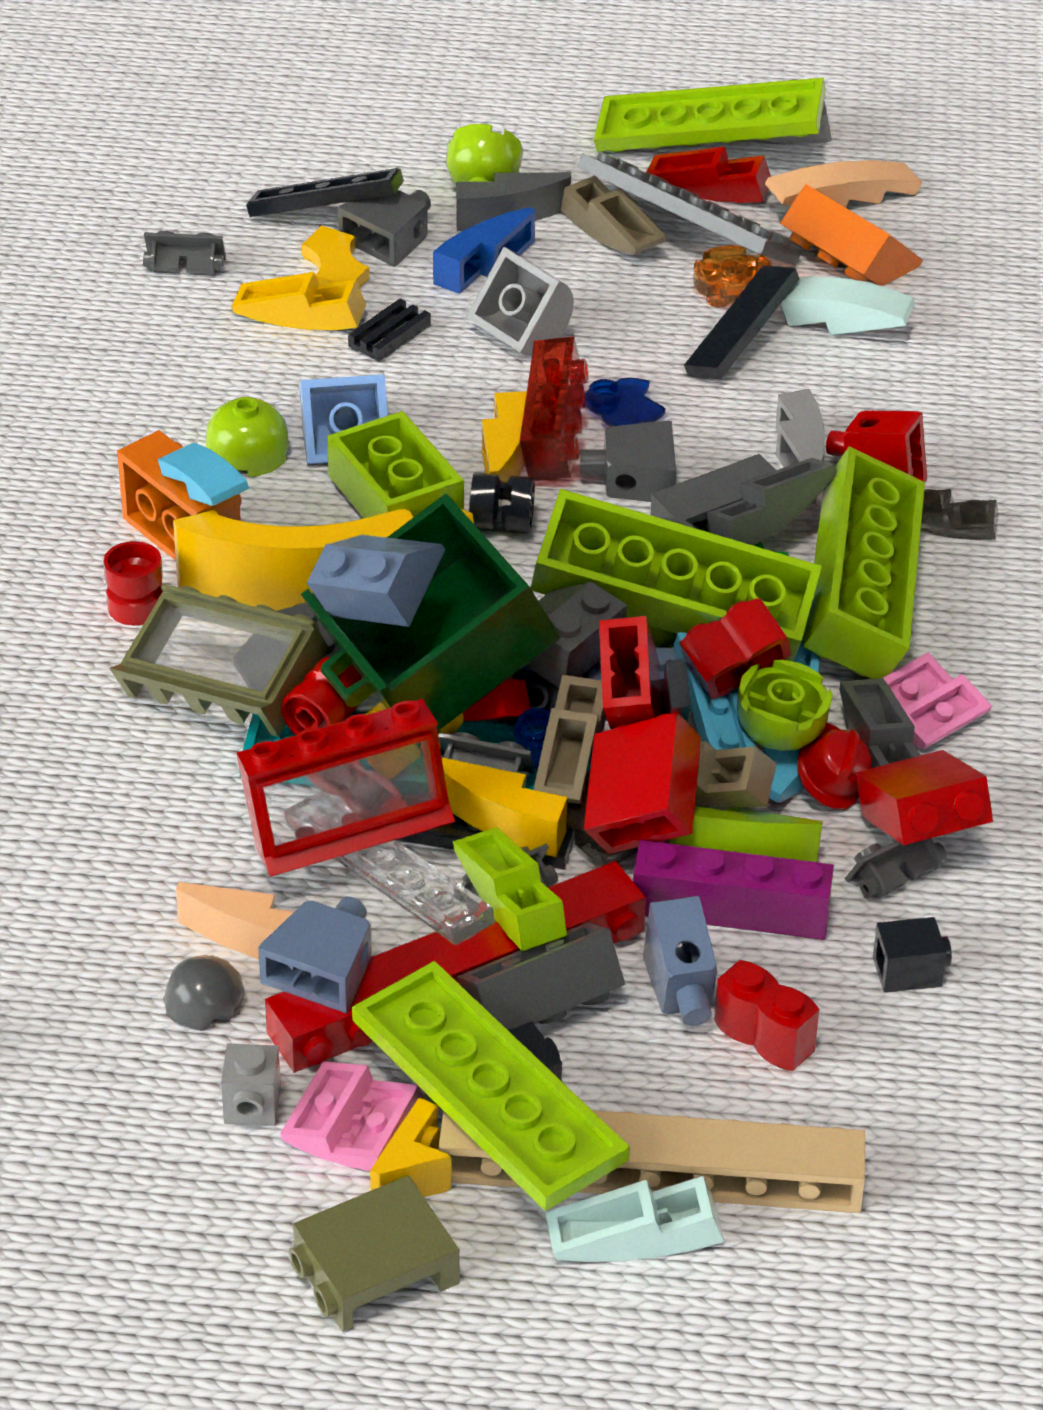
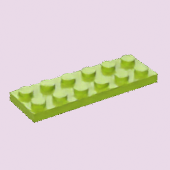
(710, 115)
(491, 1085)

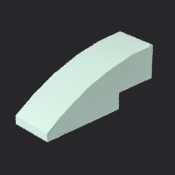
(846, 305)
(636, 1223)

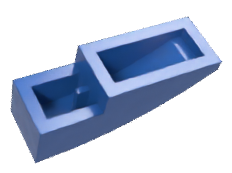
(478, 247)

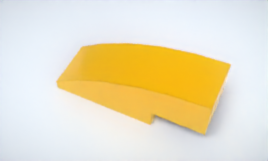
(301, 302)
(501, 436)
(500, 799)

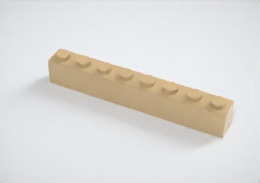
(738, 1159)

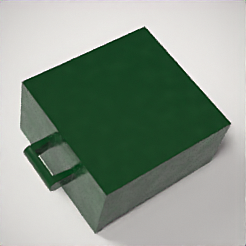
(466, 636)

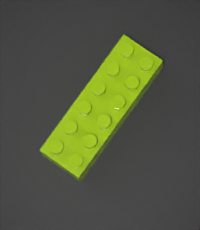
(868, 566)
(668, 568)

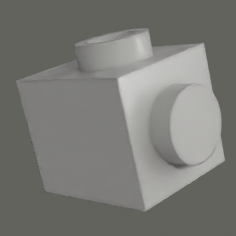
(251, 1084)

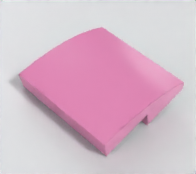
(935, 700)
(348, 1115)

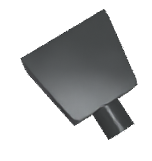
(387, 225)
(634, 460)

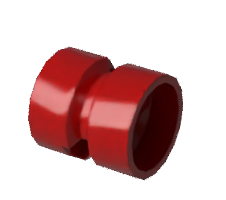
(133, 581)
(316, 702)

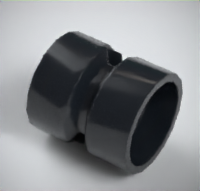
(487, 497)

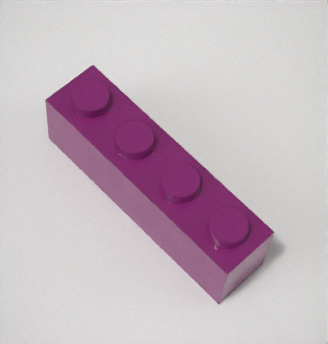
(739, 887)

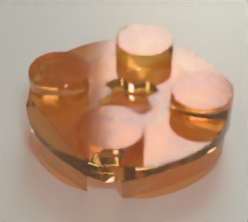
(714, 278)

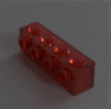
(553, 409)

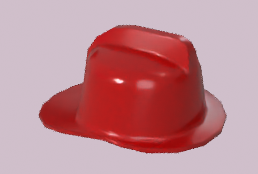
(830, 766)

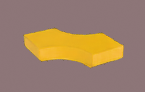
(333, 256)

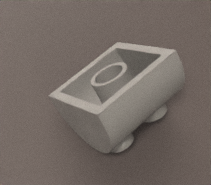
(521, 303)

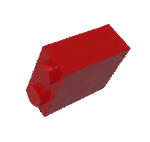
(629, 671)
(642, 783)
(924, 797)

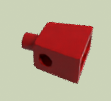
(886, 436)

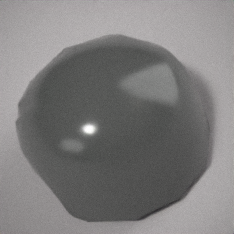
(202, 991)

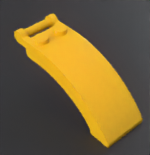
(261, 560)

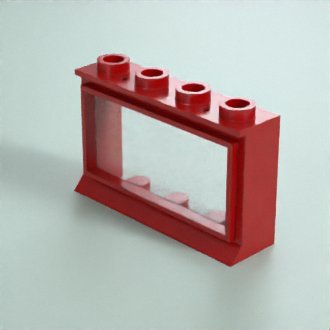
(345, 786)

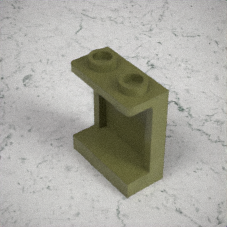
(373, 1249)

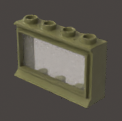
(221, 655)

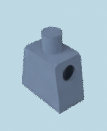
(319, 953)
(684, 974)

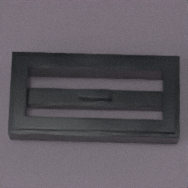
(384, 326)

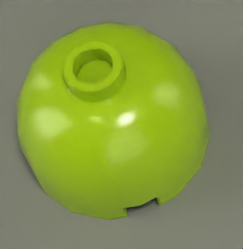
(479, 153)
(249, 435)
(783, 705)

